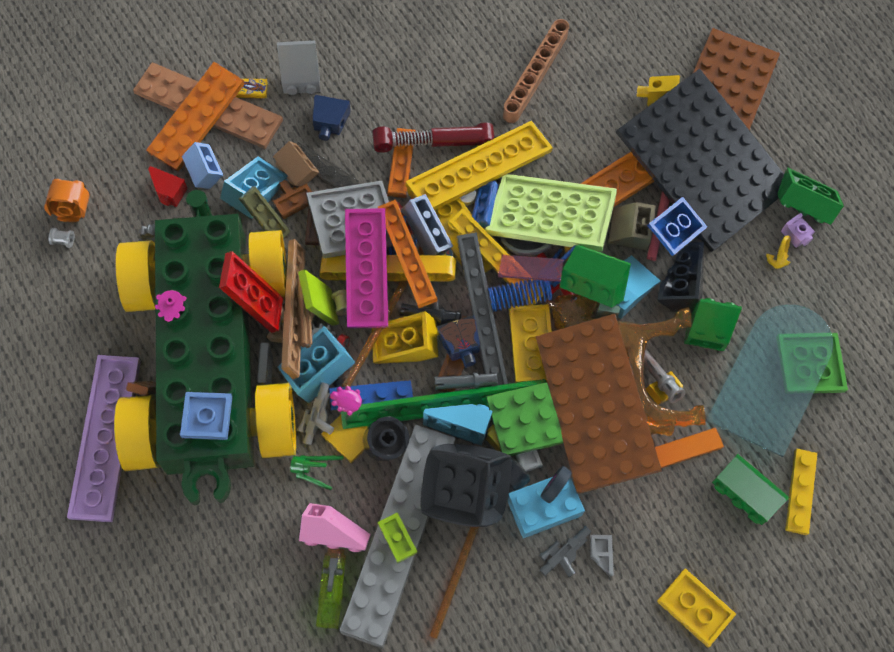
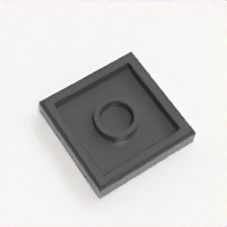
(265, 365)

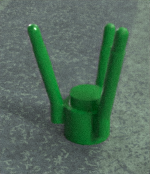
(302, 464)

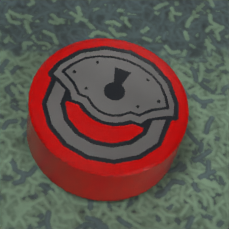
(344, 340)

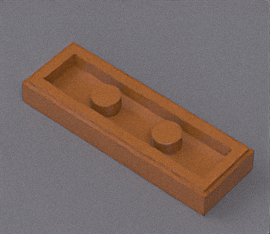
(142, 387)

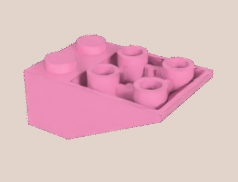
(329, 527)

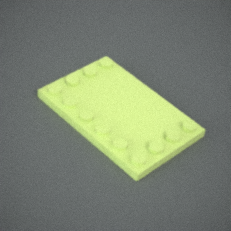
(552, 212)

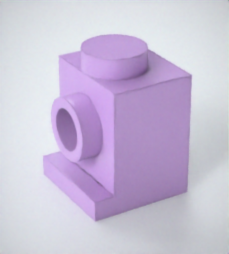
(798, 230)

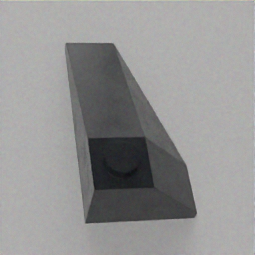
(684, 280)

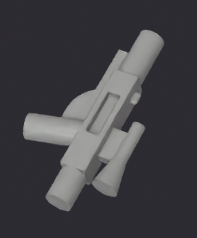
(318, 416)

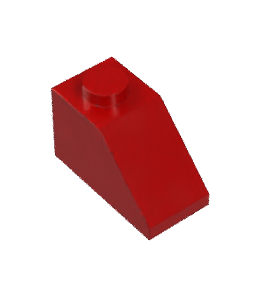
(168, 187)

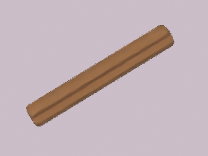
(305, 326)

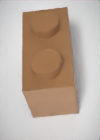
(295, 164)

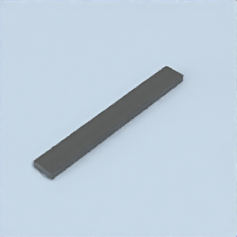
(481, 306)

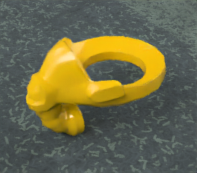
(782, 254)

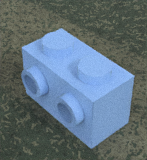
(202, 165)

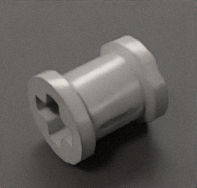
(61, 237)

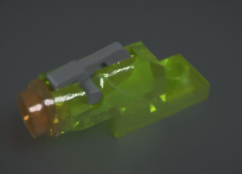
(331, 589)

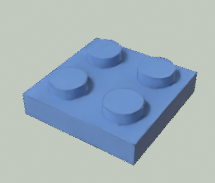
(206, 415)

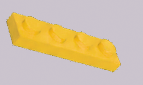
(801, 492)

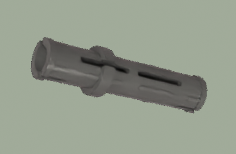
(462, 381)

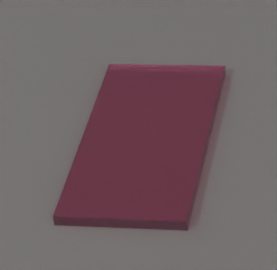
(531, 268)

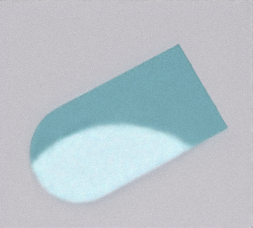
(774, 377)

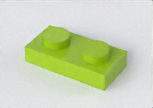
(397, 537)

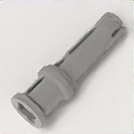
(665, 381)

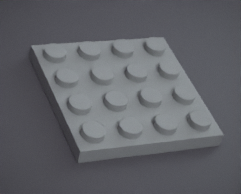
(329, 213)

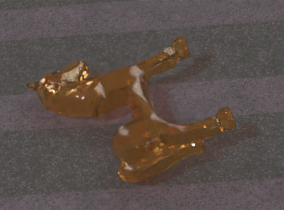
(576, 309)

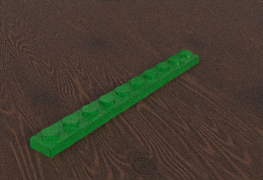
(414, 407)

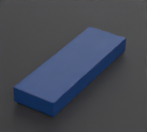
(485, 203)

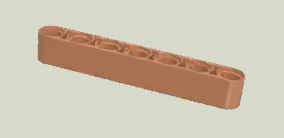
(530, 78)

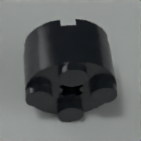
(379, 449)

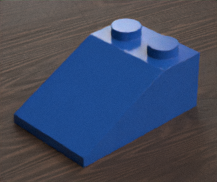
(677, 226)

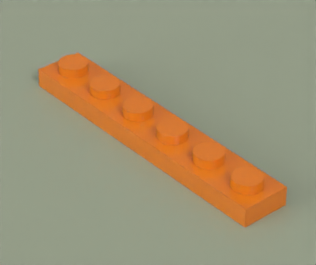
(408, 255)

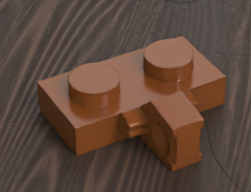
(291, 199)

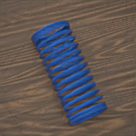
(546, 284)

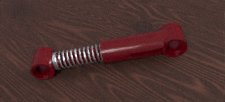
(385, 139)

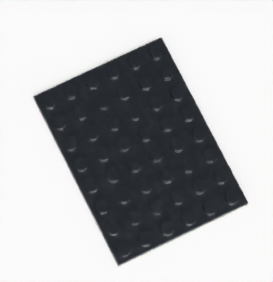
(706, 155)

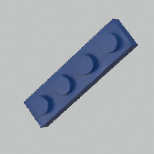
(379, 392)

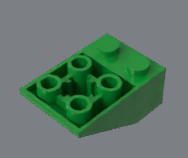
(712, 324)

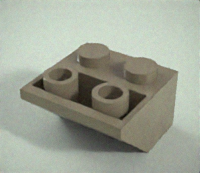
(630, 225)

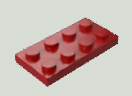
(251, 292)

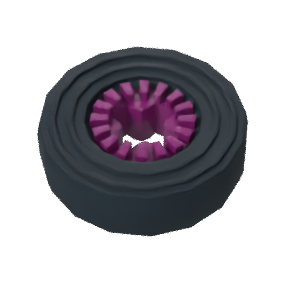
(556, 484)

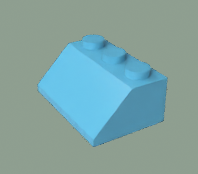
(319, 363)

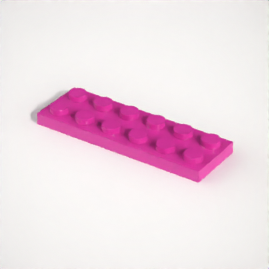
(366, 268)

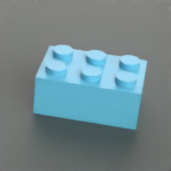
(537, 515)

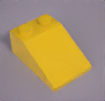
(407, 340)

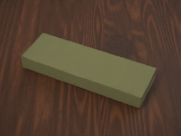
(262, 211)

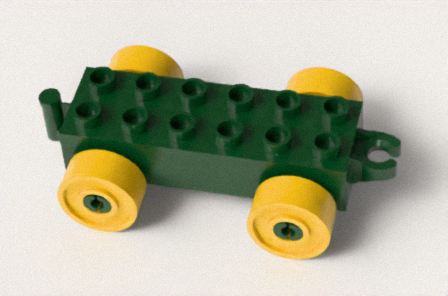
(200, 350)

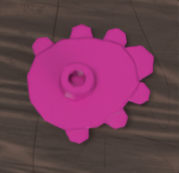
(170, 304)
(346, 400)

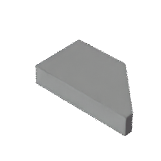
(602, 552)

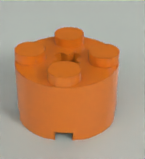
(67, 200)

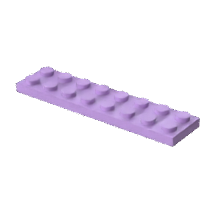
(98, 464)

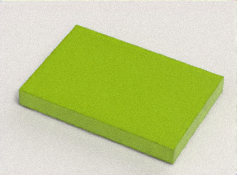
(318, 297)

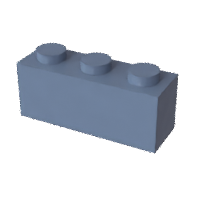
(426, 226)

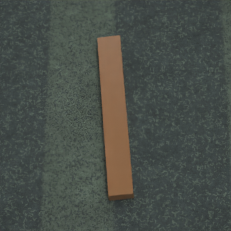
(291, 337)

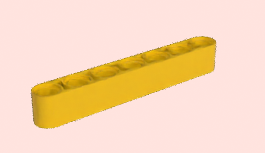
(438, 268)

